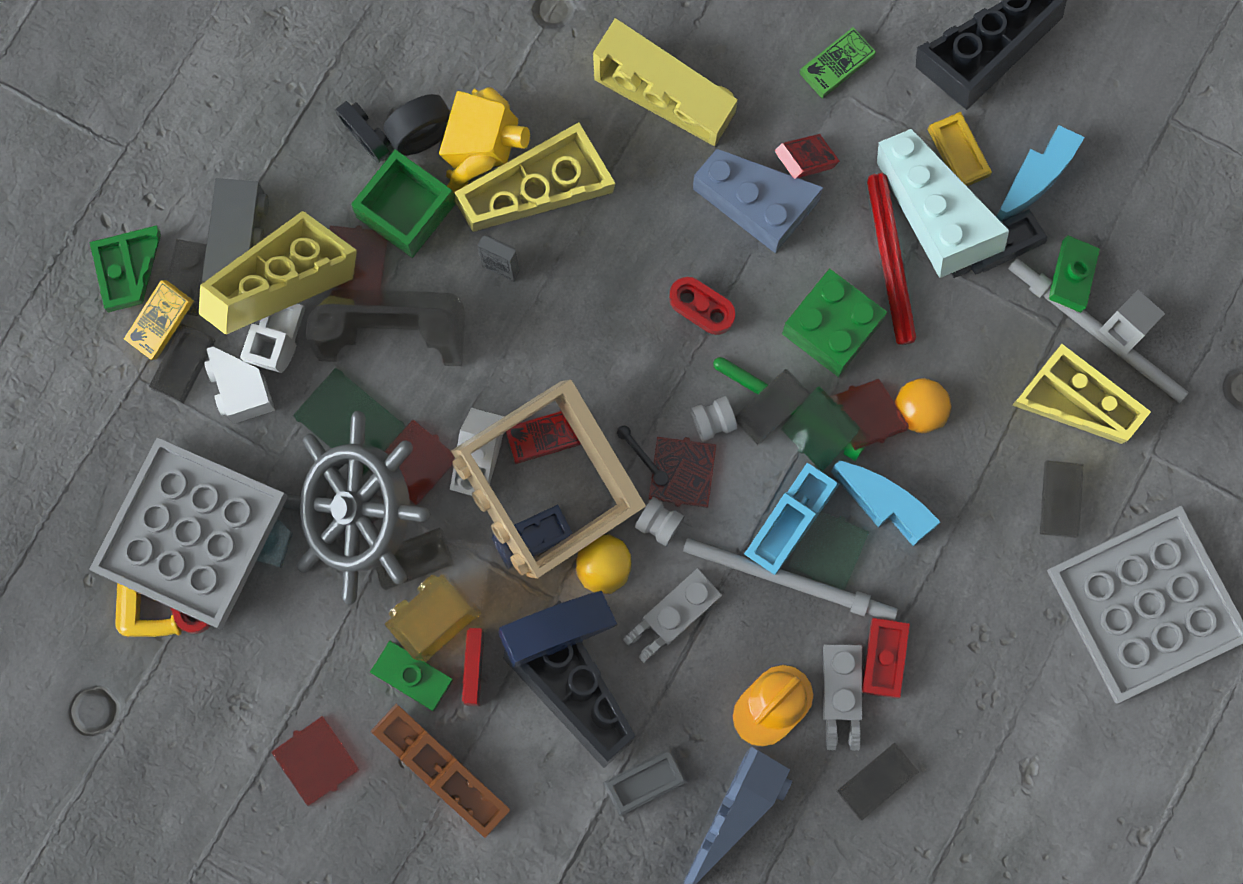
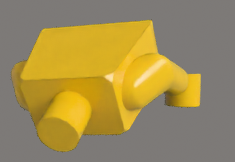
(479, 135)

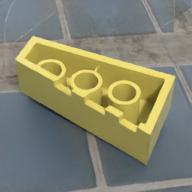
(662, 83)
(540, 180)
(277, 273)

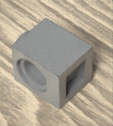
(1131, 322)

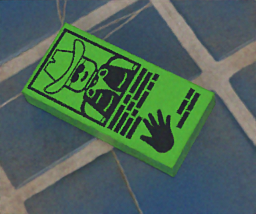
(837, 62)

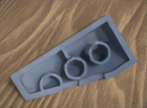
(746, 801)

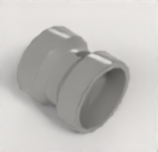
(714, 418)
(659, 521)

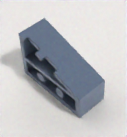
(756, 196)

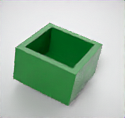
(403, 203)
(834, 322)

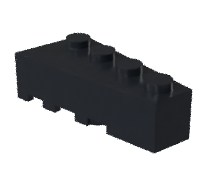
(985, 47)
(580, 699)

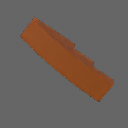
(440, 770)

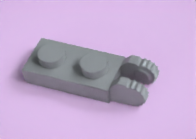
(675, 613)
(842, 692)

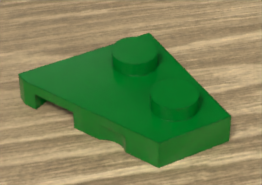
(125, 266)

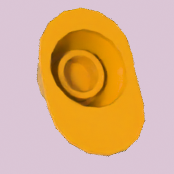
(773, 705)

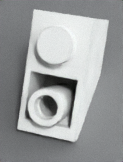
(241, 387)
(485, 456)

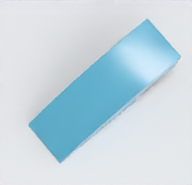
(1040, 172)
(886, 500)
(791, 518)

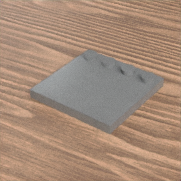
(189, 533)
(1148, 604)

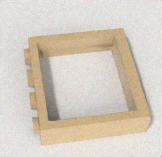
(601, 456)

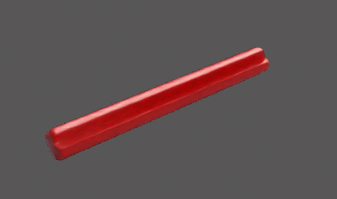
(891, 259)

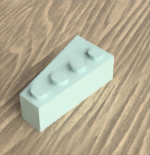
(939, 206)

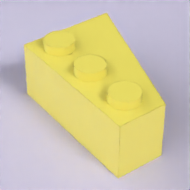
(1082, 398)

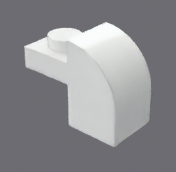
(273, 340)

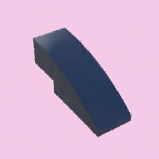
(556, 628)

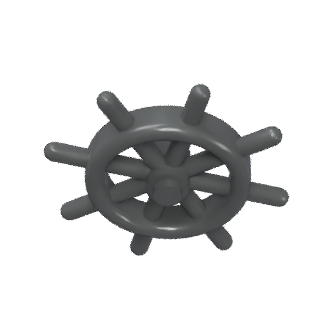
(355, 507)

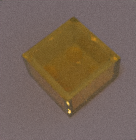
(431, 617)

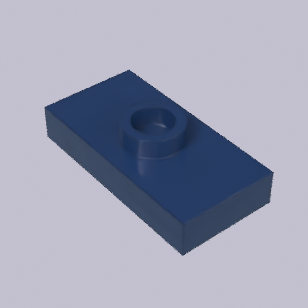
(538, 533)

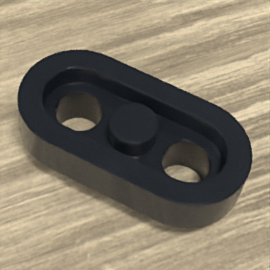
(355, 119)

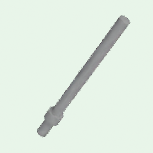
(1041, 286)
(858, 603)

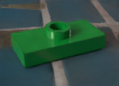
(1074, 274)
(411, 676)

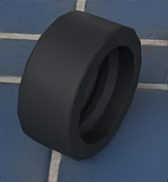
(417, 124)

